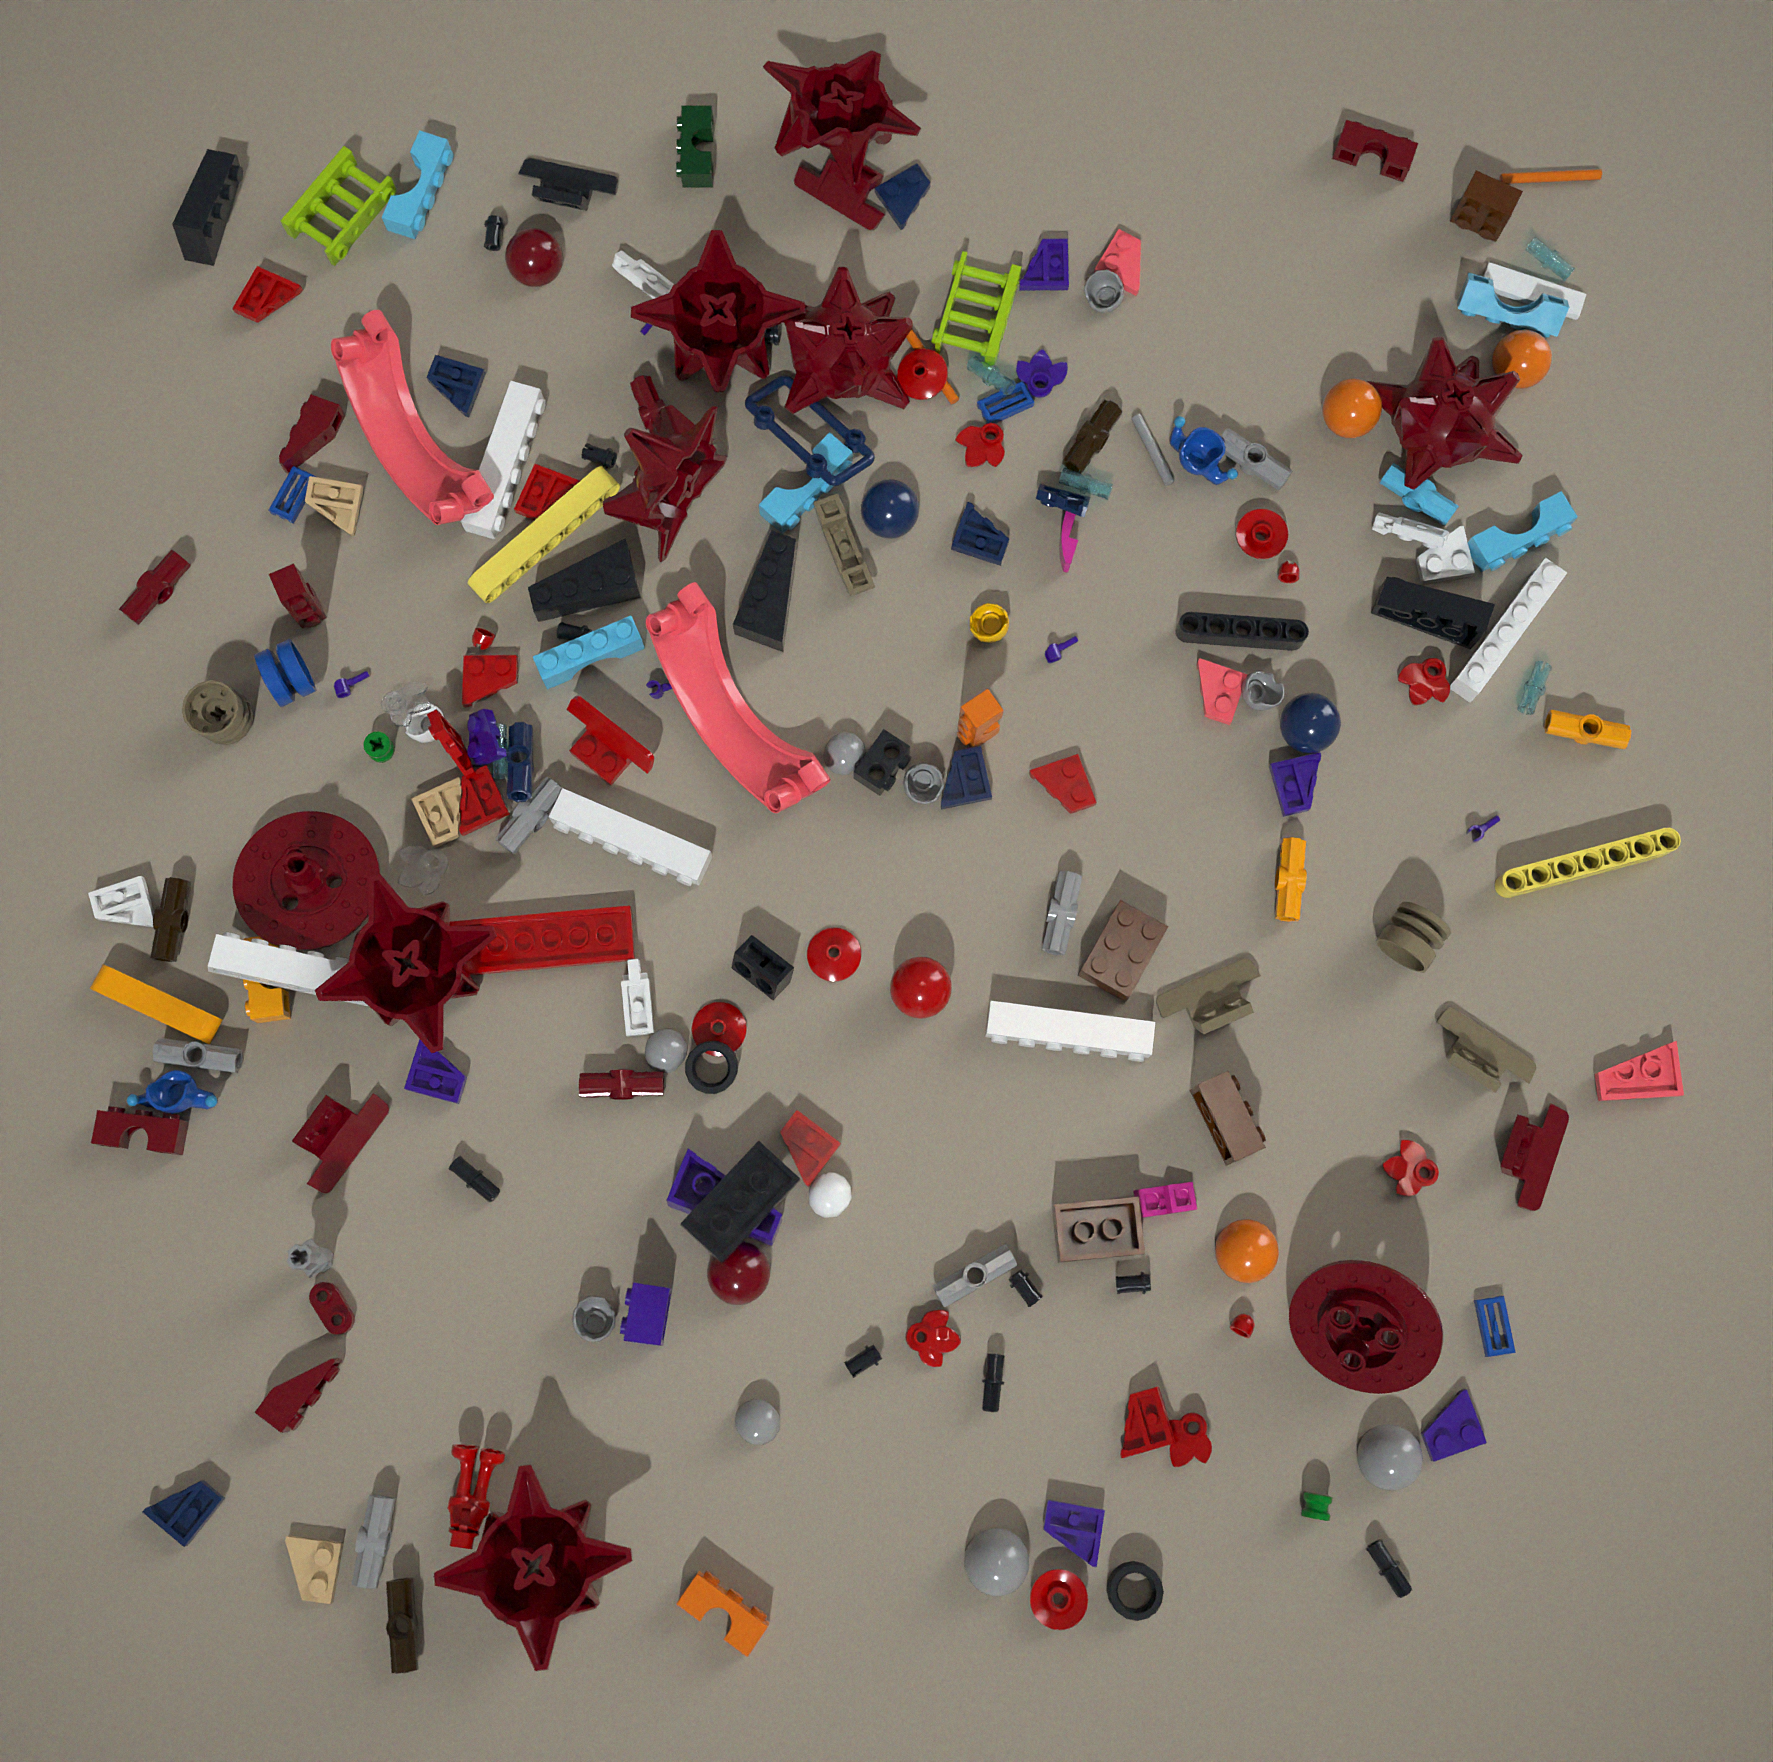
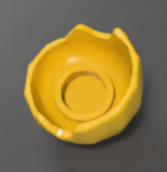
(989, 623)

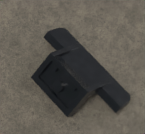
(566, 184)

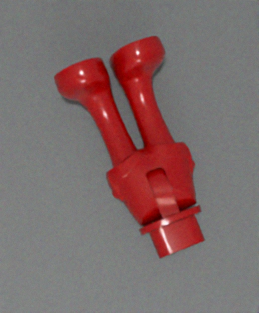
(468, 1509)

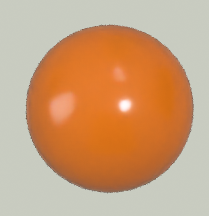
(1525, 354)
(1352, 408)
(1246, 1251)

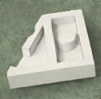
(1448, 562)
(124, 903)

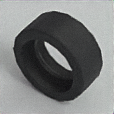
(711, 1088)
(1156, 1597)

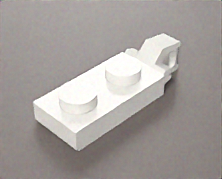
(641, 275)
(1409, 529)
(637, 1001)

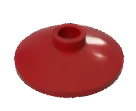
(930, 382)
(1264, 523)
(838, 967)
(726, 1014)
(1064, 1614)

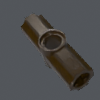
(1092, 436)
(170, 919)
(402, 1645)

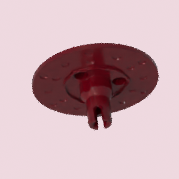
(298, 861)
(1358, 1344)

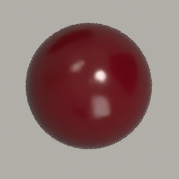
(534, 257)
(741, 1276)

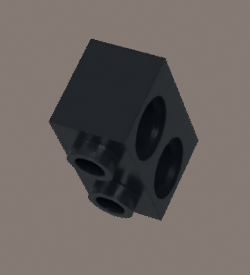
(877, 760)
(762, 967)

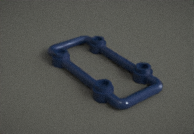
(815, 464)

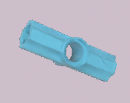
(1423, 498)

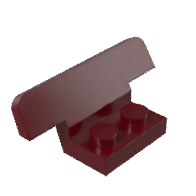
(833, 191)
(338, 1137)
(1533, 1154)

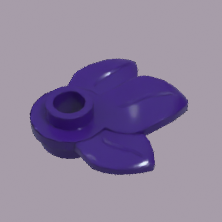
(1041, 371)

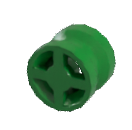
(380, 752)
(1316, 1506)

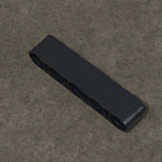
(1253, 626)

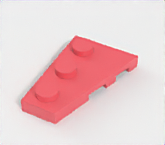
(1643, 1077)

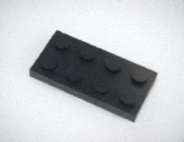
(740, 1202)

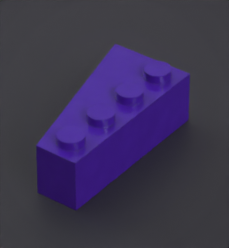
(696, 1181)

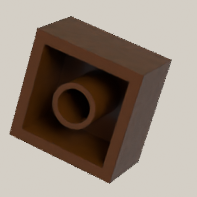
(1486, 206)

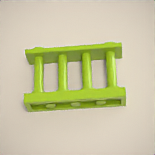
(319, 192)
(1002, 304)

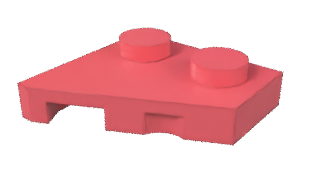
(1124, 260)
(1220, 690)

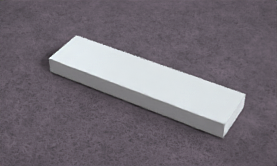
(1529, 288)

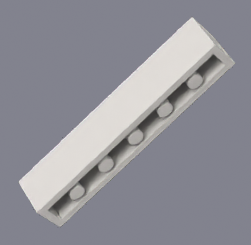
(505, 454)
(1507, 630)
(631, 837)
(272, 965)
(1071, 1030)

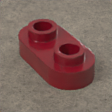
(332, 1306)

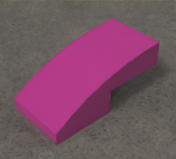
(1067, 545)
(1166, 1199)

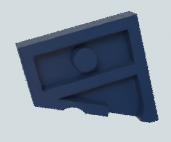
(903, 193)
(456, 382)
(1063, 499)
(979, 537)
(966, 779)
(186, 1511)

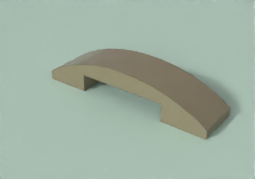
(843, 545)

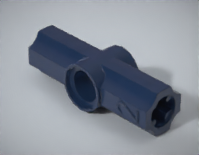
(520, 774)

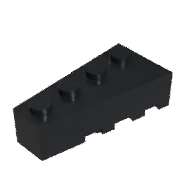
(1433, 611)

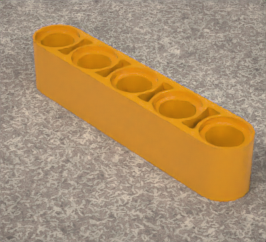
(156, 1004)

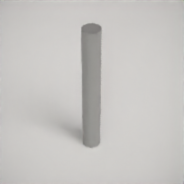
(1152, 450)

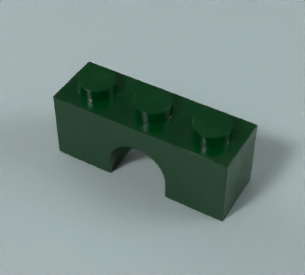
(695, 127)

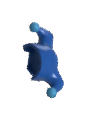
(1200, 452)
(174, 1094)

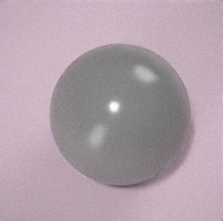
(1390, 1457)
(996, 1562)

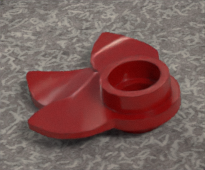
(979, 447)
(1423, 684)
(1407, 1167)
(937, 1337)
(1189, 1444)

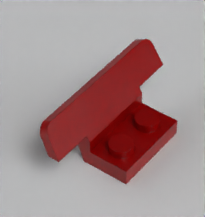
(605, 745)

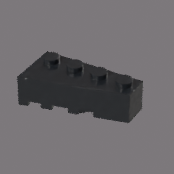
(207, 207)
(587, 585)
(768, 597)

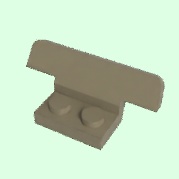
(1211, 998)
(1483, 1053)

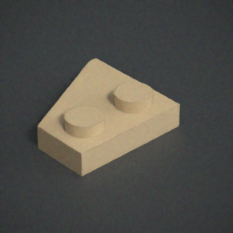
(335, 501)
(441, 811)
(315, 1567)

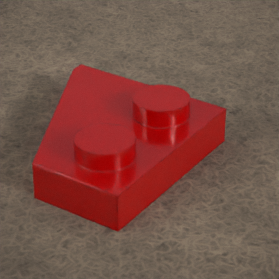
(265, 294)
(542, 491)
(487, 675)
(451, 741)
(1066, 783)
(480, 801)
(808, 1146)
(1146, 1423)

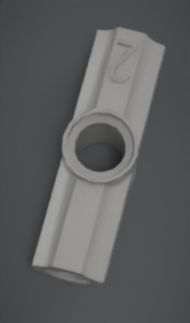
(1267, 468)
(529, 816)
(1062, 913)
(182, 1053)
(310, 1258)
(990, 1265)
(373, 1541)

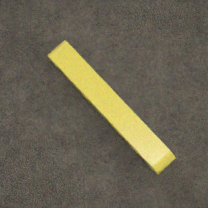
(543, 535)
(1598, 857)

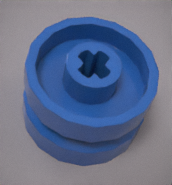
(280, 675)

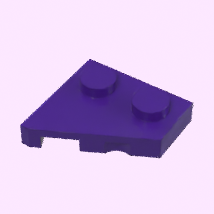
(1048, 267)
(483, 738)
(1295, 782)
(435, 1076)
(1454, 1429)
(1076, 1528)

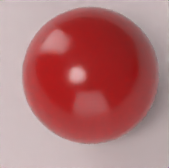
(920, 987)

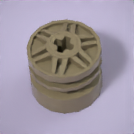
(207, 703)
(1413, 936)

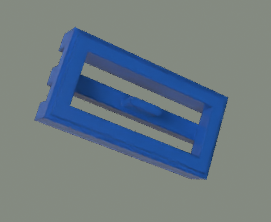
(986, 413)
(300, 502)
(1483, 1326)

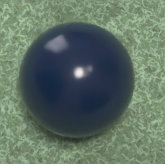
(889, 508)
(1310, 723)

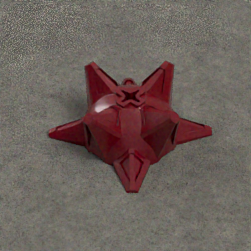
(839, 110)
(718, 316)
(846, 347)
(1448, 414)
(669, 474)
(388, 982)
(508, 1553)

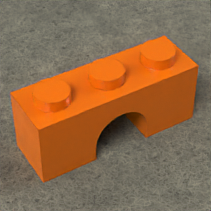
(979, 719)
(747, 1623)

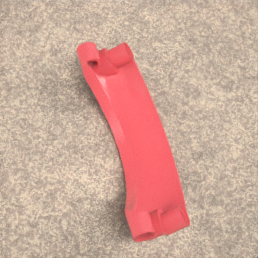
(382, 403)
(696, 669)

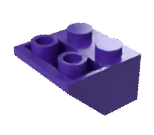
(646, 1314)

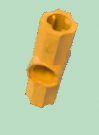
(1603, 731)
(1290, 879)

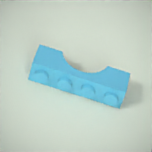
(407, 211)
(1542, 315)
(784, 506)
(1548, 518)
(610, 641)

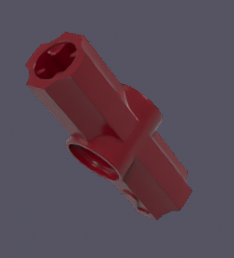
(648, 402)
(155, 587)
(621, 1084)

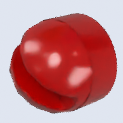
(1288, 572)
(482, 637)
(1243, 1325)

